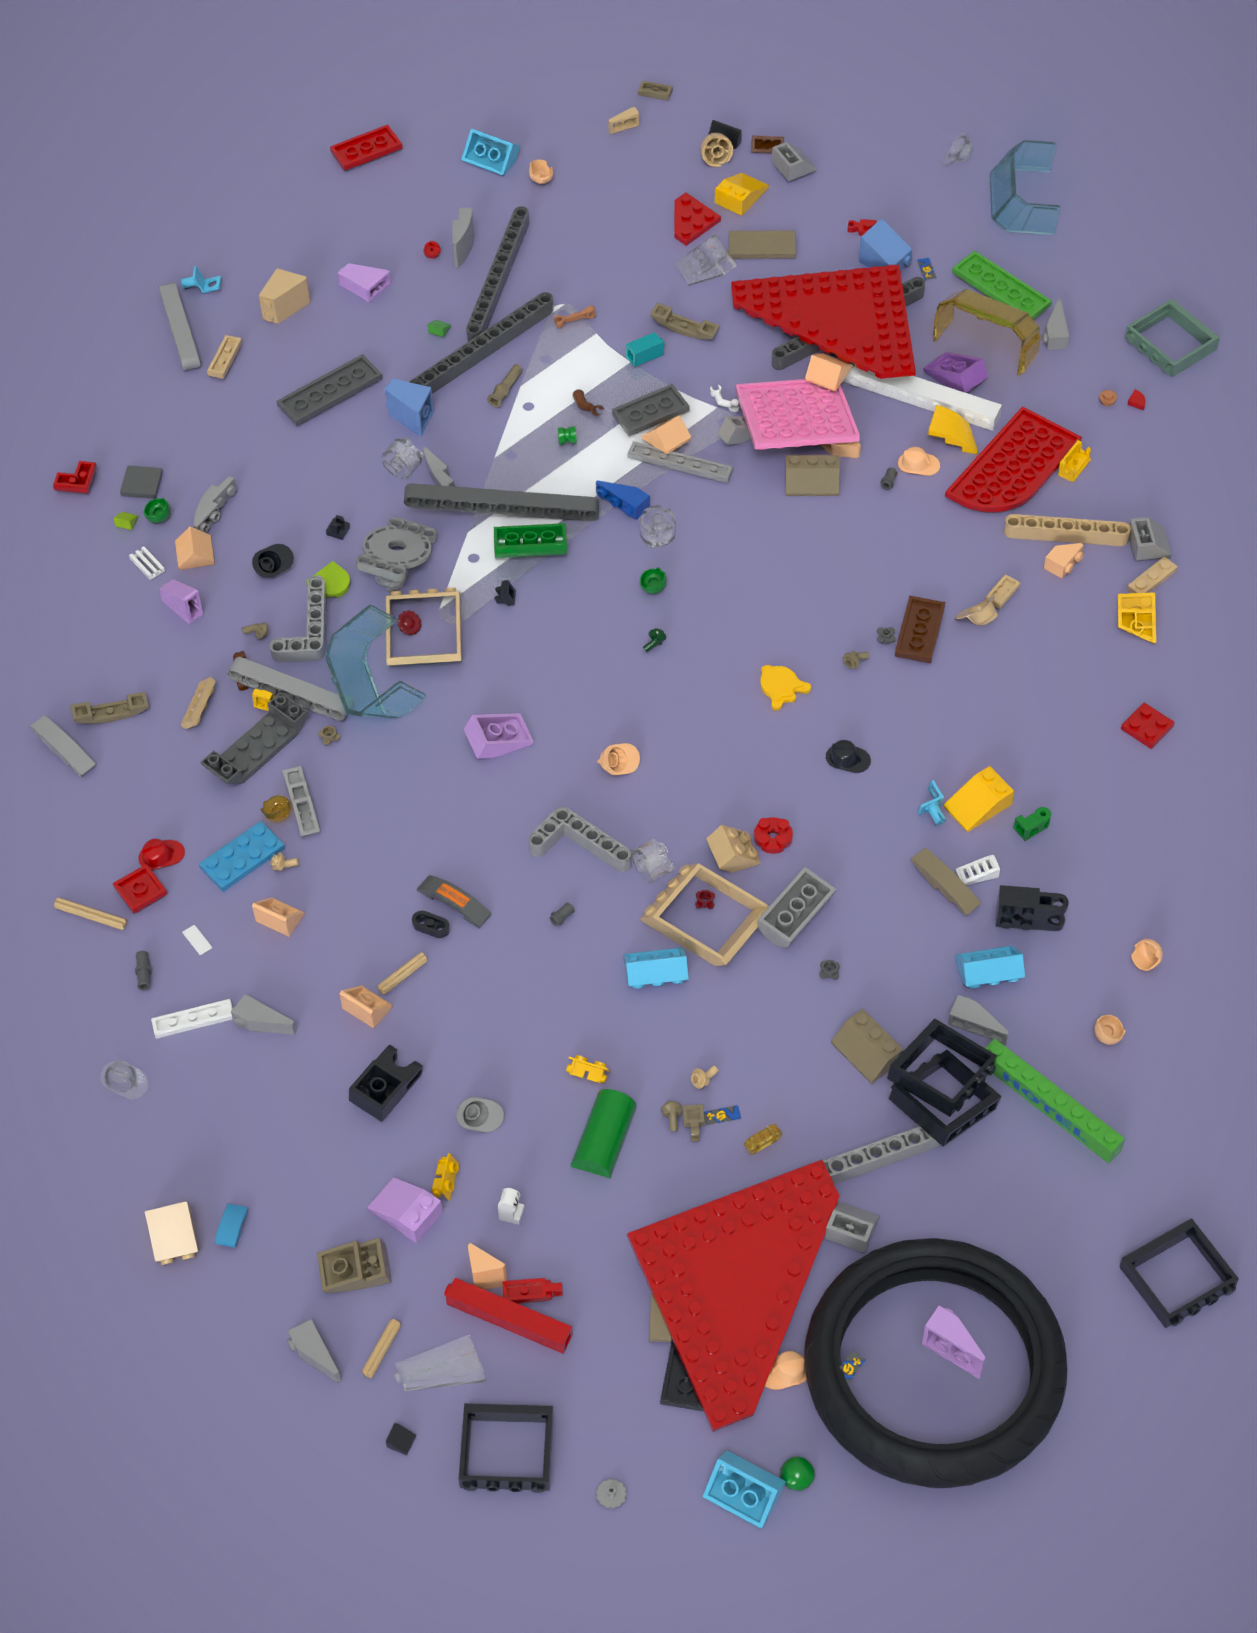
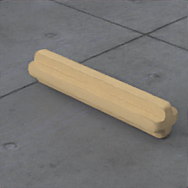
(402, 973)
(381, 1348)

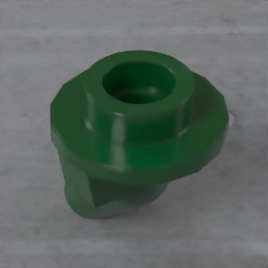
(657, 636)

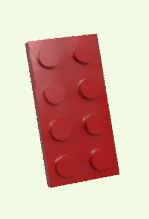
(366, 147)

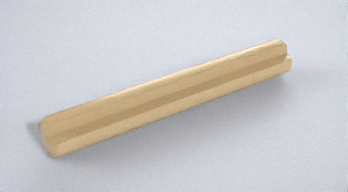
(90, 913)

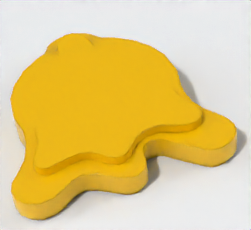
(781, 685)

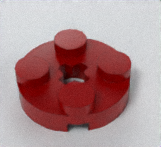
(773, 825)

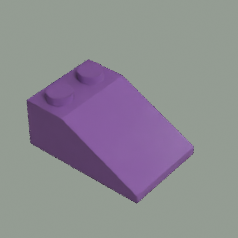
(958, 371)

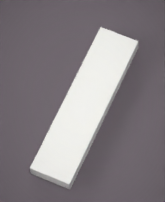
(192, 1018)

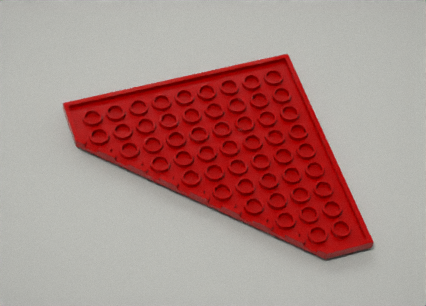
(843, 312)
(733, 1280)

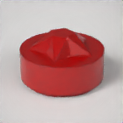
(432, 249)

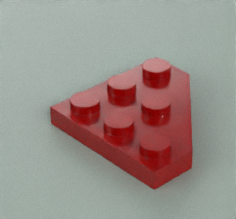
(692, 218)

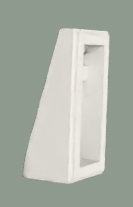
(989, 861)

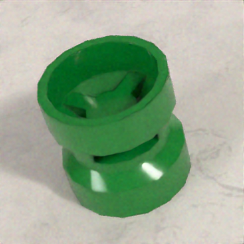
(567, 435)

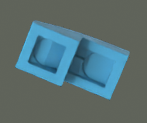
(231, 1225)

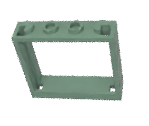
(1183, 319)

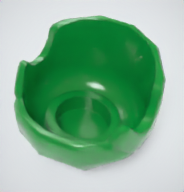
(157, 510)
(653, 580)
(797, 1473)

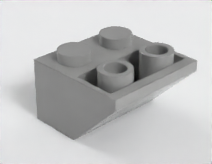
(791, 161)
(1148, 539)
(851, 1227)

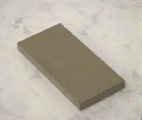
(762, 244)

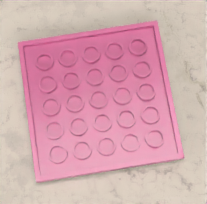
(795, 414)

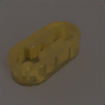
(763, 1139)

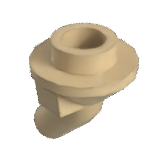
(278, 862)
(700, 1078)

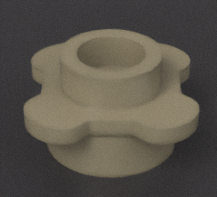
(328, 730)

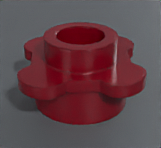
(705, 895)

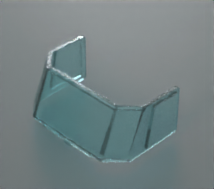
(1006, 206)
(352, 674)

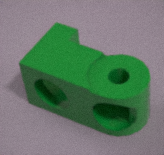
(1032, 824)

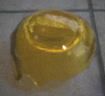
(276, 808)

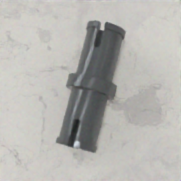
(143, 970)

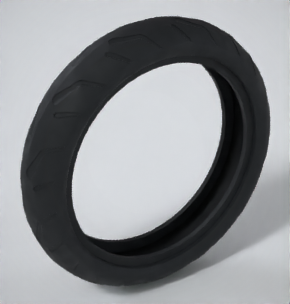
(910, 1459)

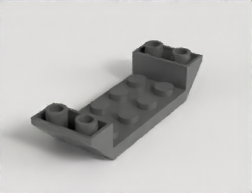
(259, 742)

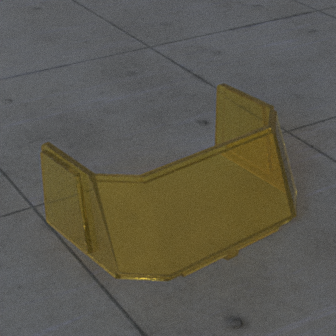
(995, 312)

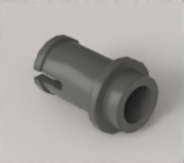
(887, 481)
(561, 914)

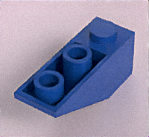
(626, 498)

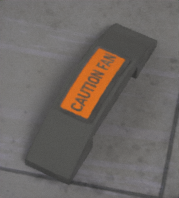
(456, 898)

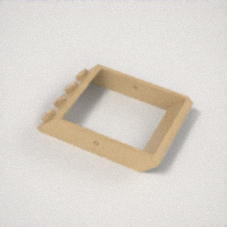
(426, 658)
(675, 885)

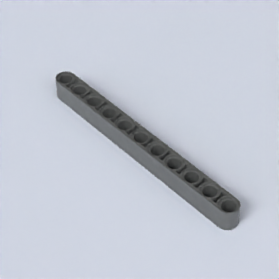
(498, 273)
(486, 342)
(796, 350)
(501, 502)

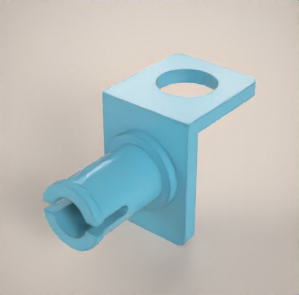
(199, 280)
(933, 805)

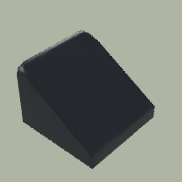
(400, 1439)

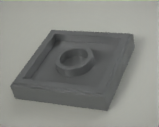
(141, 482)

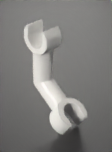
(732, 405)

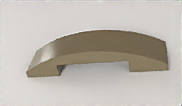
(682, 325)
(110, 711)

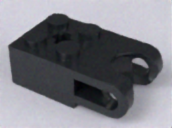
(1029, 909)
(383, 1084)

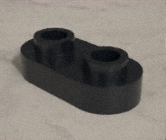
(431, 925)

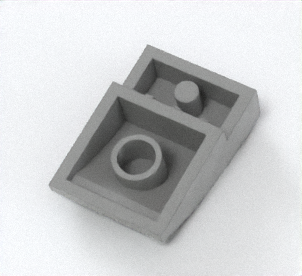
(462, 235)

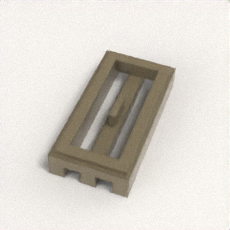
(655, 90)

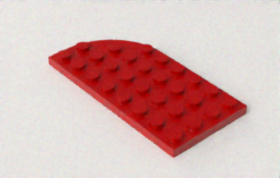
(1013, 464)

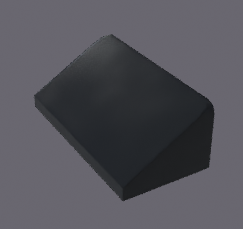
(732, 133)

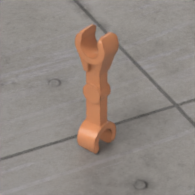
(588, 312)

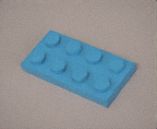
(241, 856)

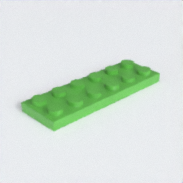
(1000, 284)

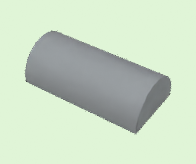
(794, 908)

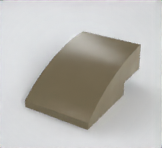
(354, 1266)

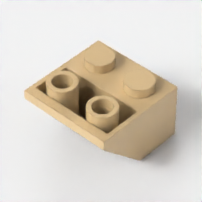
(732, 849)

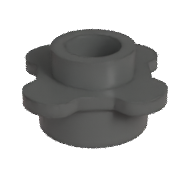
(886, 635)
(833, 966)

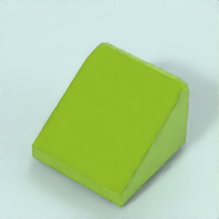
(125, 520)

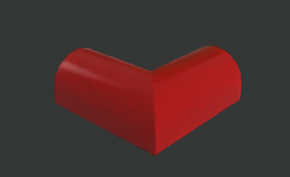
(78, 482)

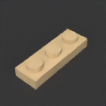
(224, 356)
(1153, 576)
(198, 703)

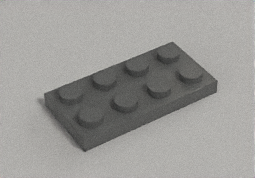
(650, 409)

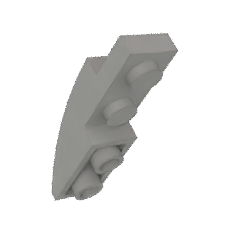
(213, 499)

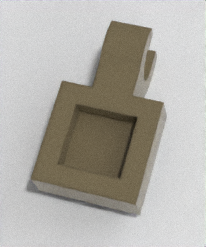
(694, 1118)

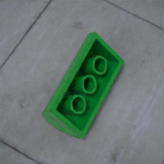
(530, 540)
(604, 1133)

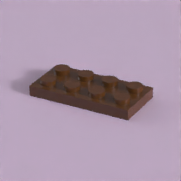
(920, 629)

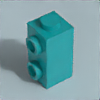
(644, 349)

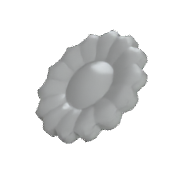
(611, 1493)

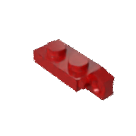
(531, 1290)

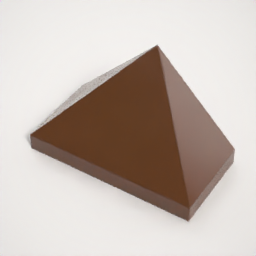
(764, 144)

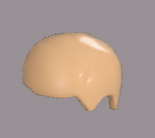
(540, 172)
(1147, 954)
(1109, 1029)

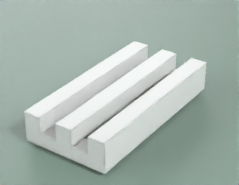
(139, 554)

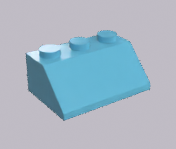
(490, 152)
(990, 966)
(656, 967)
(743, 1489)

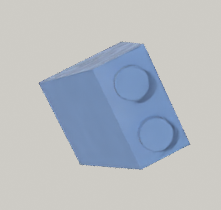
(884, 247)
(410, 404)

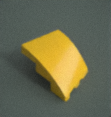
(953, 428)
(1138, 615)

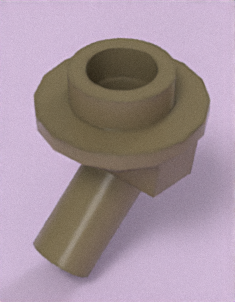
(260, 630)
(852, 659)
(672, 1110)

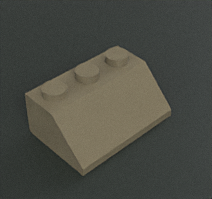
(812, 475)
(867, 1046)

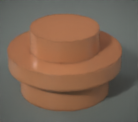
(1108, 397)

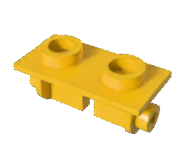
(580, 1066)
(447, 1168)

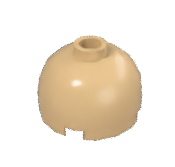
(716, 149)

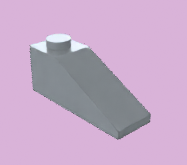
(1056, 331)
(734, 430)
(260, 1018)
(973, 1018)
(312, 1349)

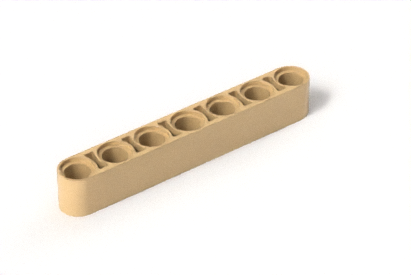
(1067, 530)

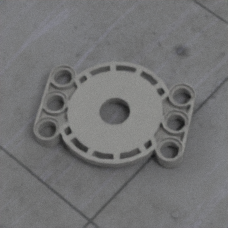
(395, 561)

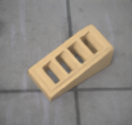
(628, 120)

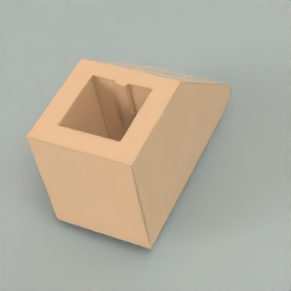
(844, 449)
(1062, 558)

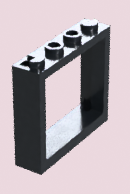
(957, 1042)
(926, 1119)
(1164, 1242)
(505, 1413)

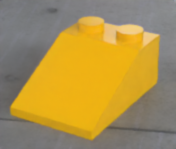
(739, 192)
(980, 799)

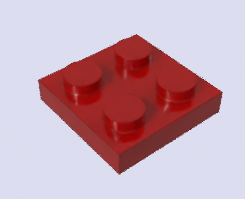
(1147, 725)
(139, 888)

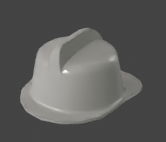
(479, 1114)

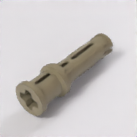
(502, 390)

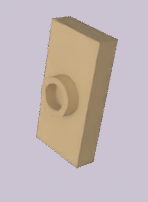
(1003, 591)

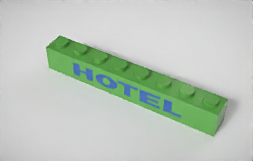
(1056, 1103)

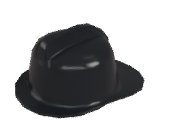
(272, 560)
(848, 757)

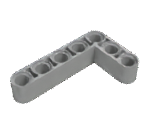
(306, 645)
(586, 836)

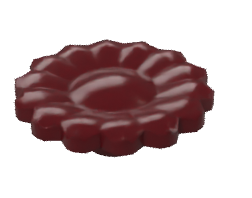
(409, 622)

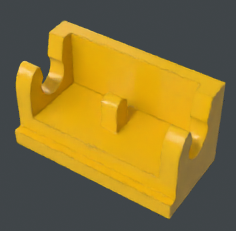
(1074, 462)

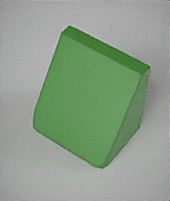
(438, 328)

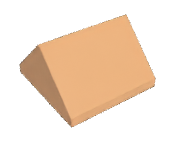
(827, 371)
(668, 435)
(194, 549)
(277, 915)
(364, 1005)
(486, 1269)

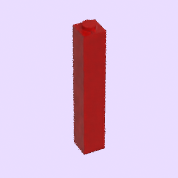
(508, 1315)

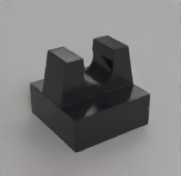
(338, 528)
(506, 593)

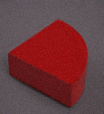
(1137, 400)

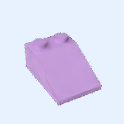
(497, 734)
(406, 1208)
(951, 1340)

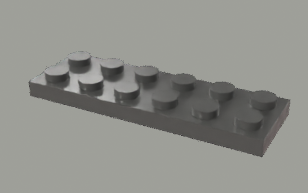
(329, 389)

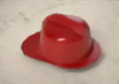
(161, 853)

